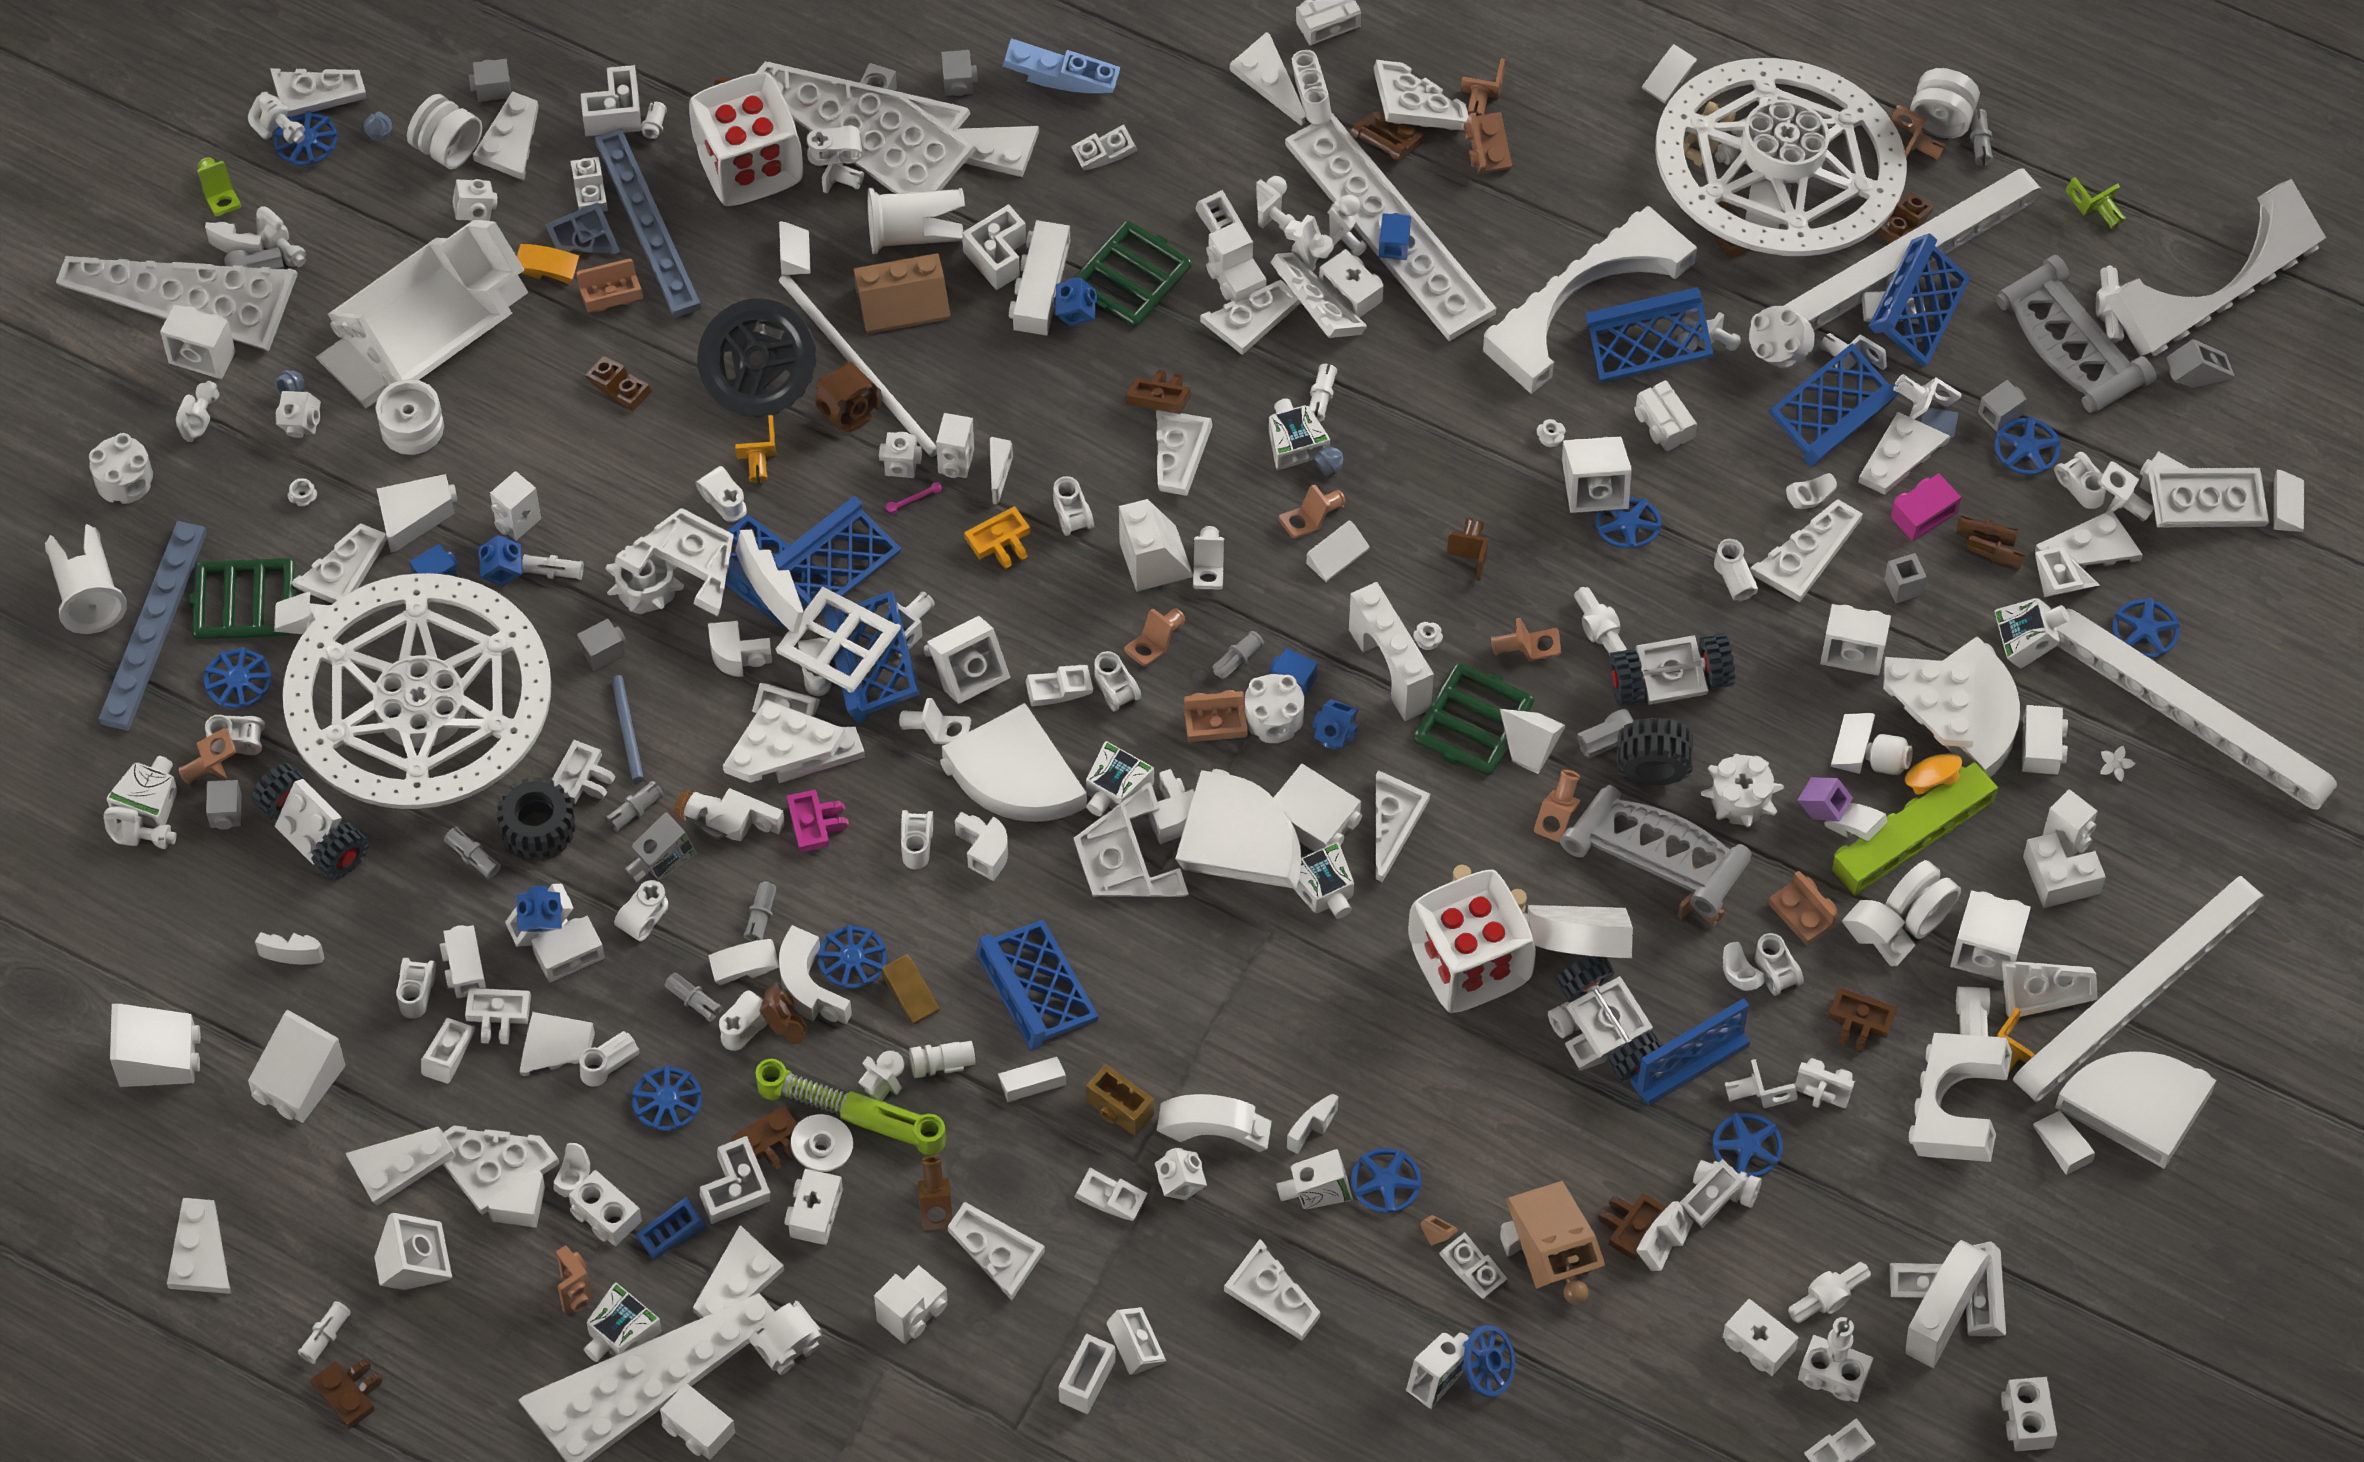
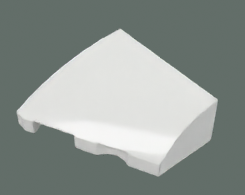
(554, 1042)

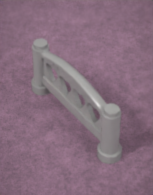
(2047, 286)
(1707, 882)

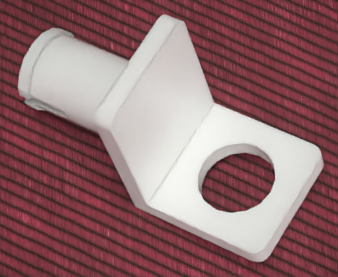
(841, 174)
(1835, 346)
(1924, 394)
(2124, 496)
(1208, 558)
(911, 615)
(934, 722)
(1753, 1085)

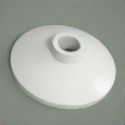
(824, 1131)

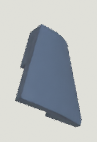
(583, 232)

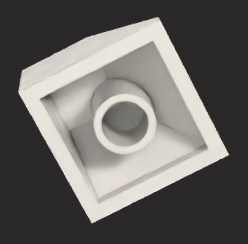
(411, 1253)

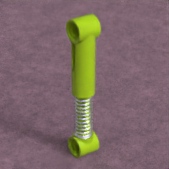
(854, 1108)

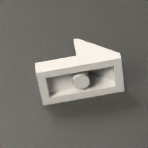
(296, 614)

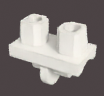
(1308, 240)
(881, 1078)
(1824, 1085)

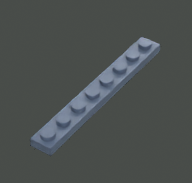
(647, 223)
(152, 626)

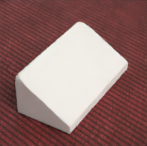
(794, 249)
(2288, 502)
(1337, 551)
(787, 698)
(1853, 741)
(1032, 1079)
(1912, 1279)
(1135, 1340)

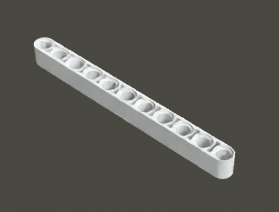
(1949, 228)
(2195, 711)
(2138, 989)

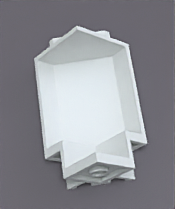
(424, 310)

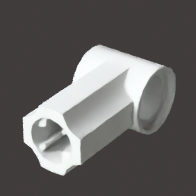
(1735, 571)
(1973, 1008)
(607, 1056)

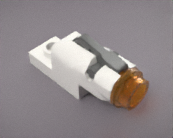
(728, 817)

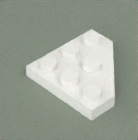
(1416, 100)
(1935, 695)
(781, 742)
(494, 1162)

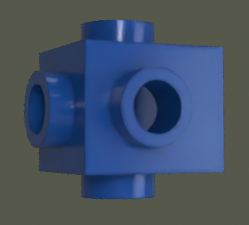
(1075, 301)
(500, 560)
(1335, 724)
(539, 910)

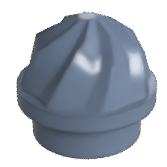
(378, 126)
(289, 381)
(1329, 460)

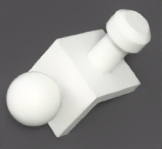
(1269, 202)
(1342, 222)
(1715, 331)

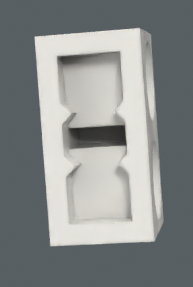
(955, 445)
(610, 1204)
(1831, 1377)
(2037, 1414)

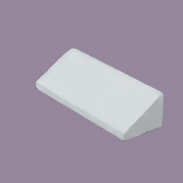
(1986, 1306)

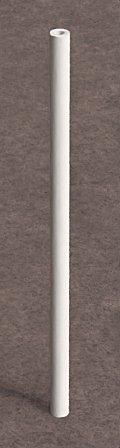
(851, 356)

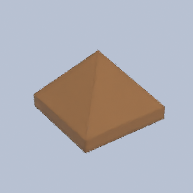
(1437, 1230)

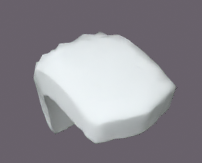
(1812, 492)
(1738, 969)
(573, 1169)

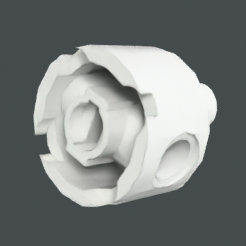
(1781, 336)
(121, 469)
(1274, 707)
(786, 1337)

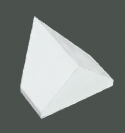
(2061, 573)
(1530, 737)

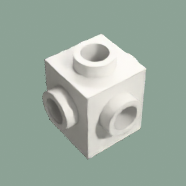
(474, 200)
(298, 413)
(900, 454)
(1180, 1173)

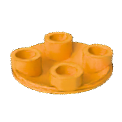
(1934, 771)

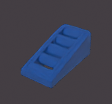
(675, 1213)

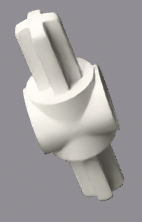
(2109, 284)
(1599, 621)
(1829, 1292)

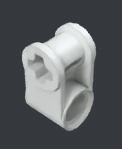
(836, 145)
(2079, 477)
(723, 494)
(1072, 510)
(814, 683)
(1117, 685)
(240, 732)
(916, 834)
(642, 910)
(1778, 969)
(415, 981)
(742, 1021)

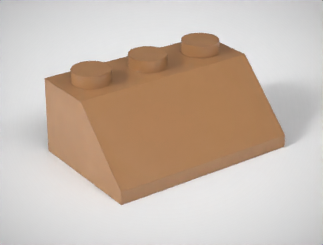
(902, 293)

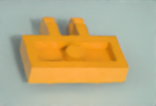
(997, 533)

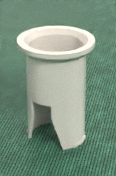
(902, 220)
(86, 586)

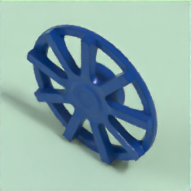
(310, 141)
(237, 677)
(852, 956)
(666, 1097)
(1488, 1360)

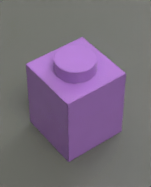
(1825, 799)

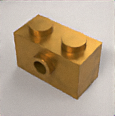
(1120, 1100)

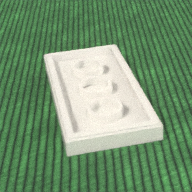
(2208, 497)

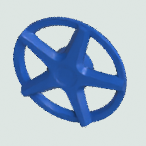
(2027, 446)
(1629, 524)
(2146, 627)
(1747, 1144)
(1386, 1179)

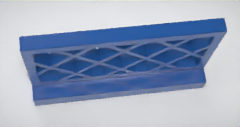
(1905, 287)
(1643, 312)
(1848, 424)
(823, 534)
(739, 582)
(847, 661)
(1011, 987)
(1692, 1053)

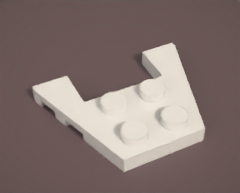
(690, 545)
(1114, 857)

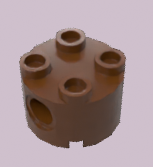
(847, 397)

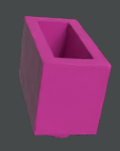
(1925, 506)

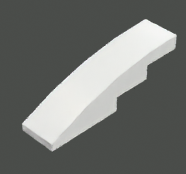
(771, 585)

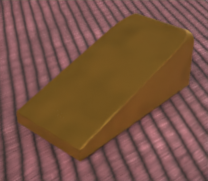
(909, 989)

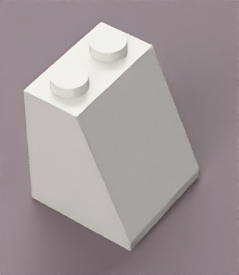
(1596, 474)
(1151, 546)
(1989, 934)
(153, 1046)
(296, 1067)

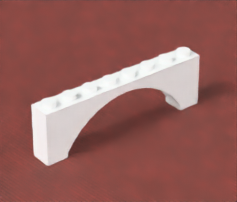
(2283, 234)
(1640, 245)

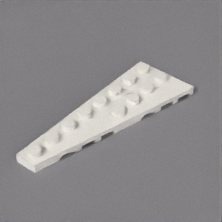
(242, 295)
(615, 1396)

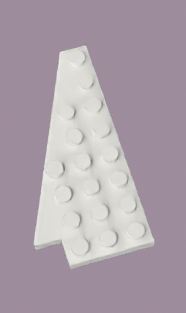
(904, 138)

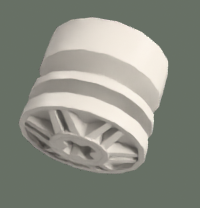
(444, 131)

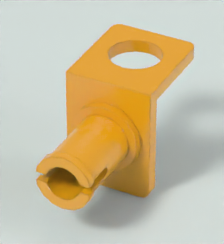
(757, 454)
(2018, 1051)

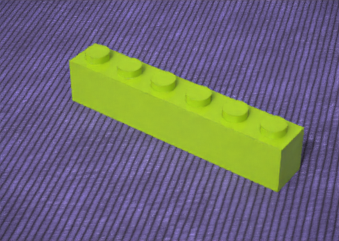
(1914, 829)

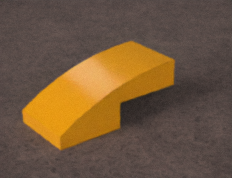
(547, 261)

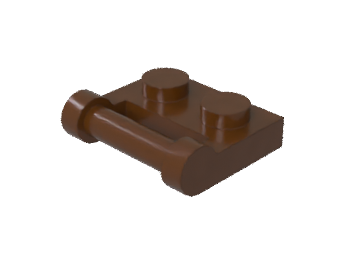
(1390, 137)

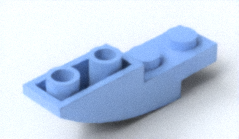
(1068, 72)

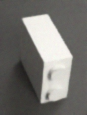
(1318, 808)

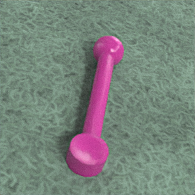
(892, 507)

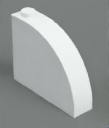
(1994, 709)
(1014, 769)
(1239, 833)
(1581, 930)
(2138, 1101)
(1945, 1302)

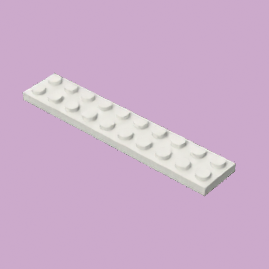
(1430, 270)

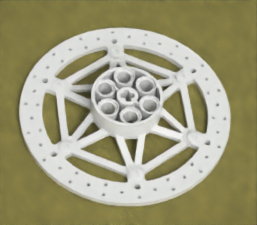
(1784, 144)
(418, 699)

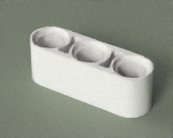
(1311, 87)

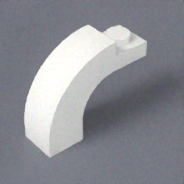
(795, 961)
(1213, 1115)

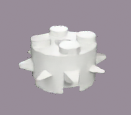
(649, 589)
(1742, 789)

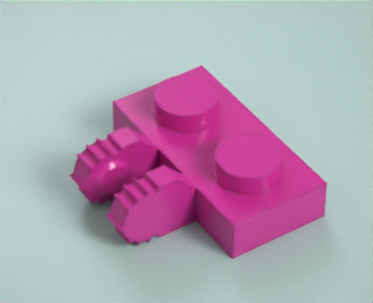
(808, 820)

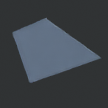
(1941, 420)

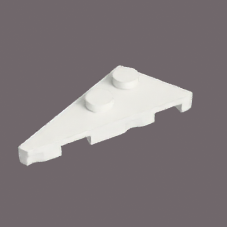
(1264, 72)
(1396, 815)

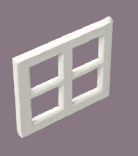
(838, 639)

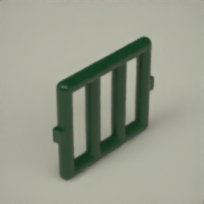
(1149, 300)
(230, 567)
(1447, 692)

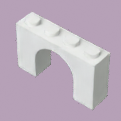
(1376, 623)
(1949, 1061)

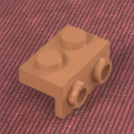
(609, 285)
(1215, 716)
(575, 1288)

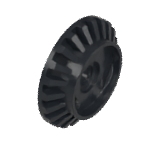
(735, 332)

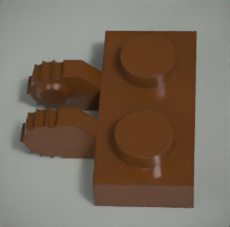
(1159, 395)
(777, 1011)
(1861, 1013)
(769, 1134)
(1634, 1226)
(343, 1394)

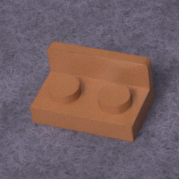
(1488, 143)
(1804, 909)

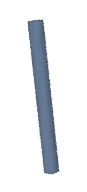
(627, 729)

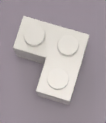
(613, 108)
(992, 246)
(1233, 262)
(2058, 877)
(740, 1188)
(909, 1303)

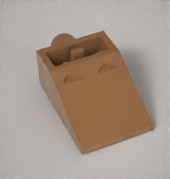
(1549, 1233)

